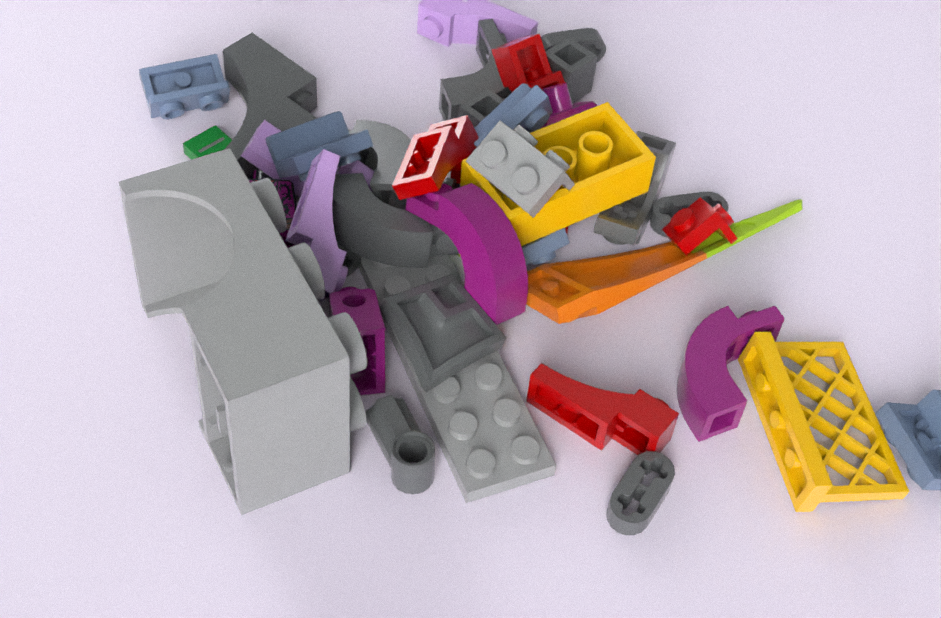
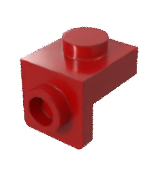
(696, 223)

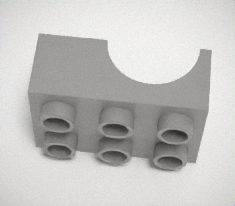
(261, 345)

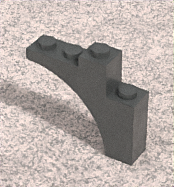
(271, 89)

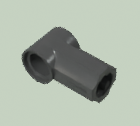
(402, 443)

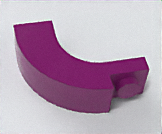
(486, 244)
(705, 389)

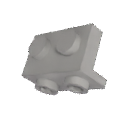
(518, 169)

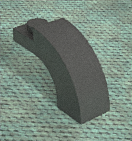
(628, 220)

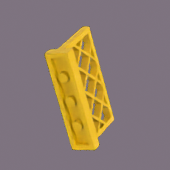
(789, 423)

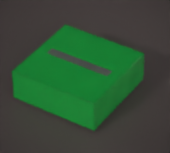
(206, 143)

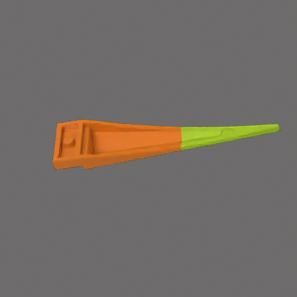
(597, 283)

